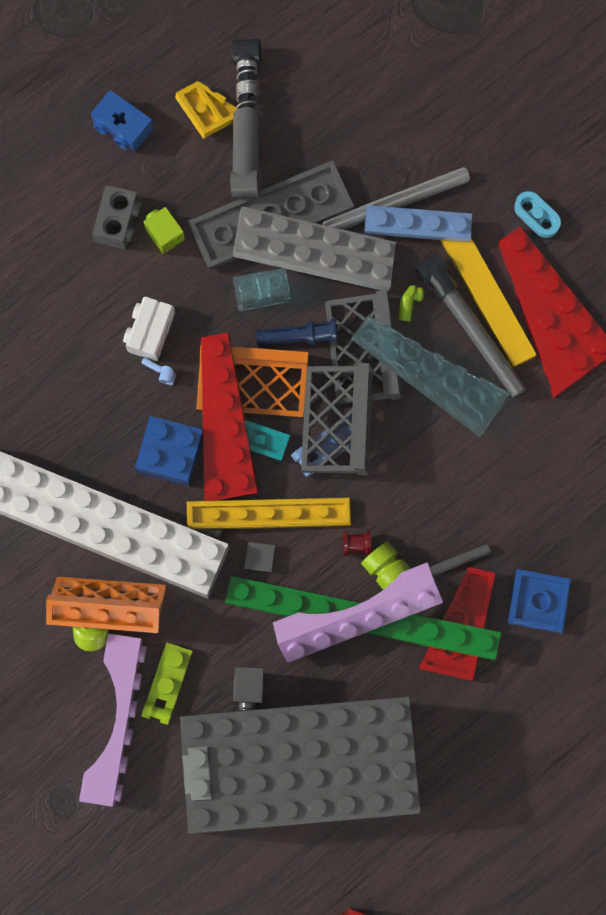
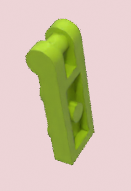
(167, 682)

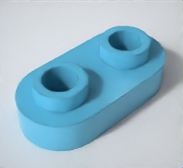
(540, 213)

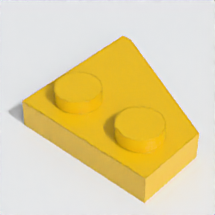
(205, 108)

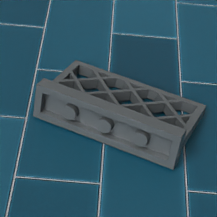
(382, 313)
(360, 419)

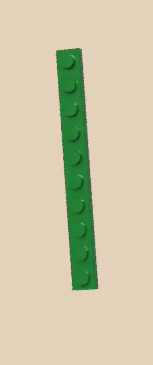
(411, 629)

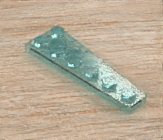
(459, 393)

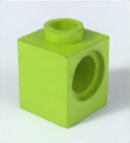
(163, 229)

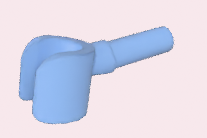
(166, 376)

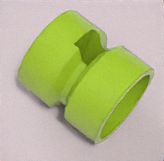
(385, 565)

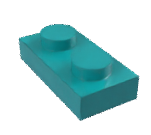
(267, 441)

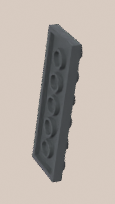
(306, 197)

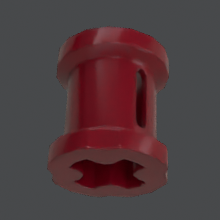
(356, 543)

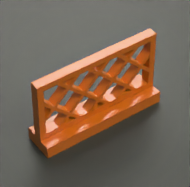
(272, 359)
(94, 611)

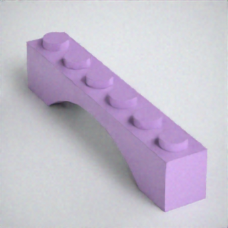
(309, 633)
(102, 779)

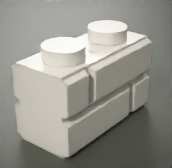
(149, 329)

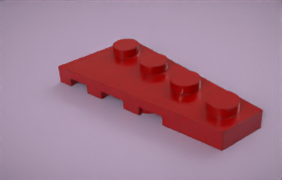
(467, 608)

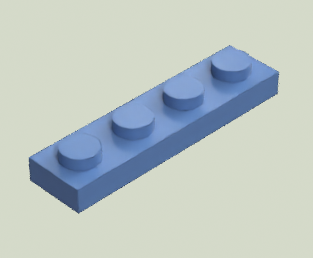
(418, 223)

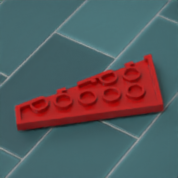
(559, 324)

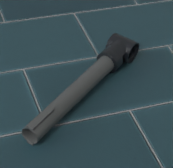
(435, 273)

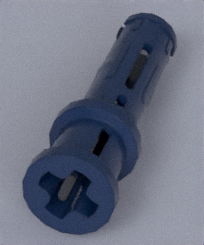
(309, 333)

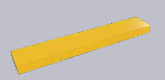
(490, 301)
(268, 513)

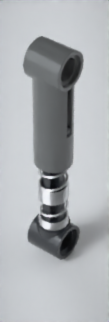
(245, 173)

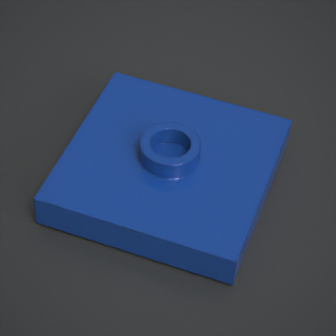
(539, 601)

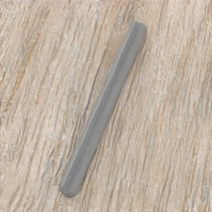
(402, 198)

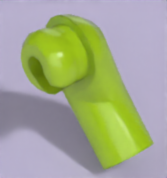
(406, 302)

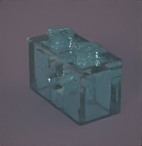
(261, 289)

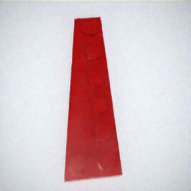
(226, 443)

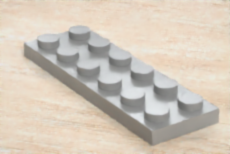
(314, 249)

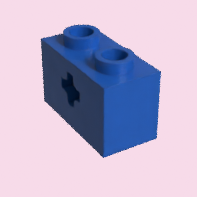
(114, 110)

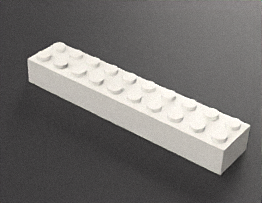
(109, 526)

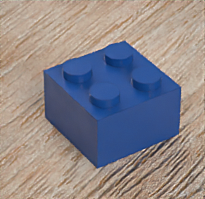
(169, 451)

